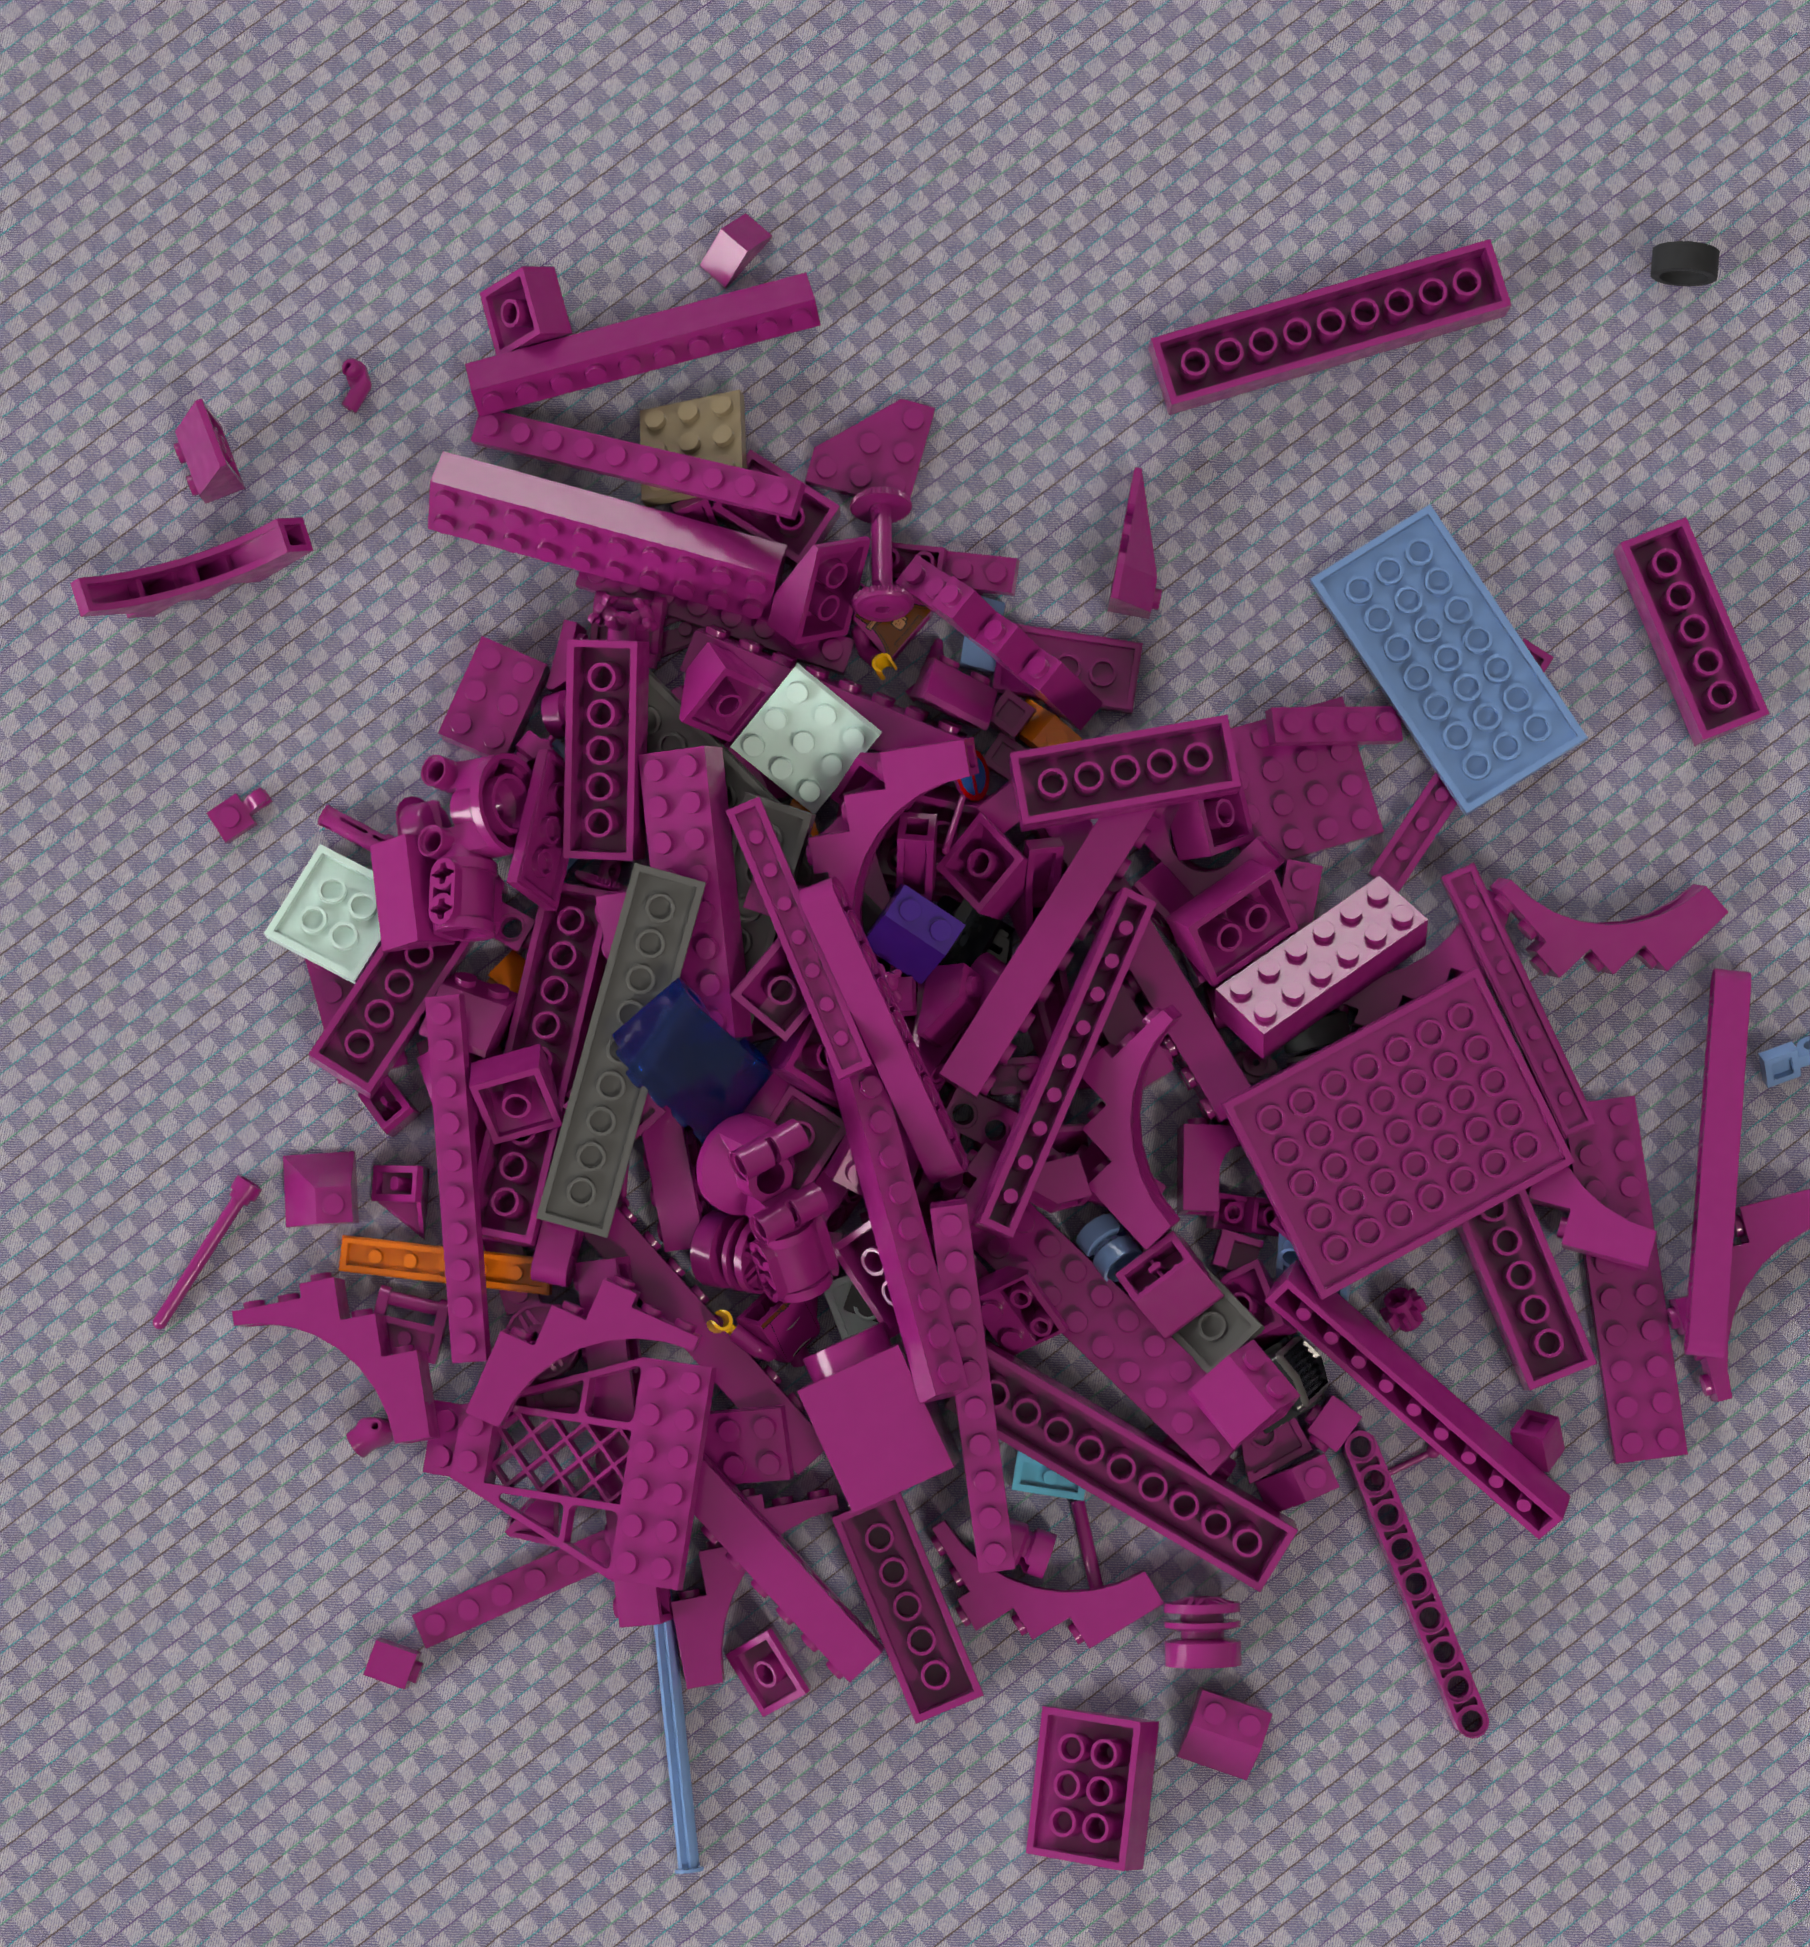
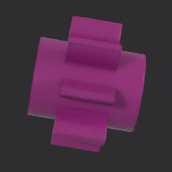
(1403, 1309)

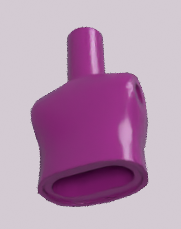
(369, 1435)

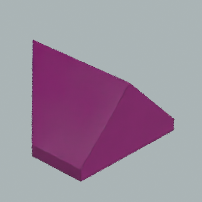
(403, 1193)
(545, 1512)

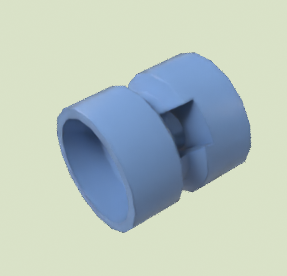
(1107, 1245)

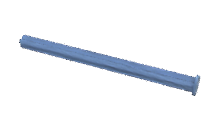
(677, 1748)

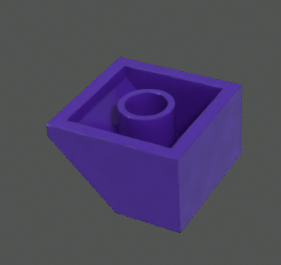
(913, 933)

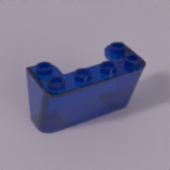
(690, 1060)

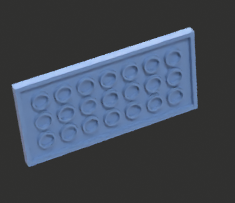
(1448, 660)

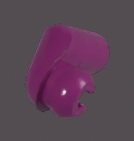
(359, 384)

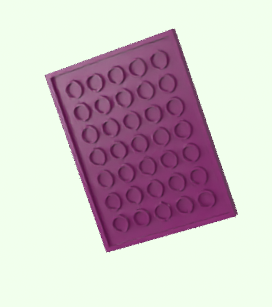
(1398, 1133)

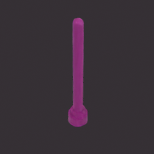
(242, 1194)

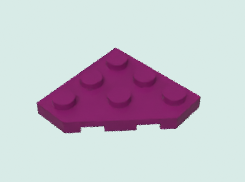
(874, 452)

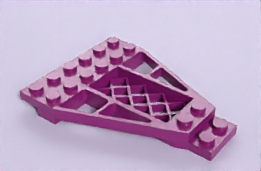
(658, 1474)

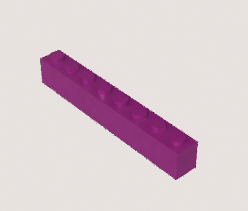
(783, 1575)

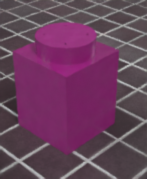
(872, 1418)

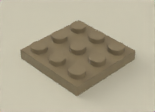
(698, 428)

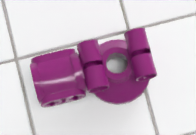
(486, 819)
(749, 1173)

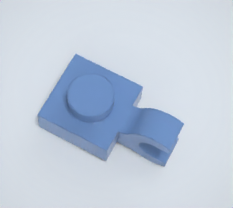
(1784, 1062)

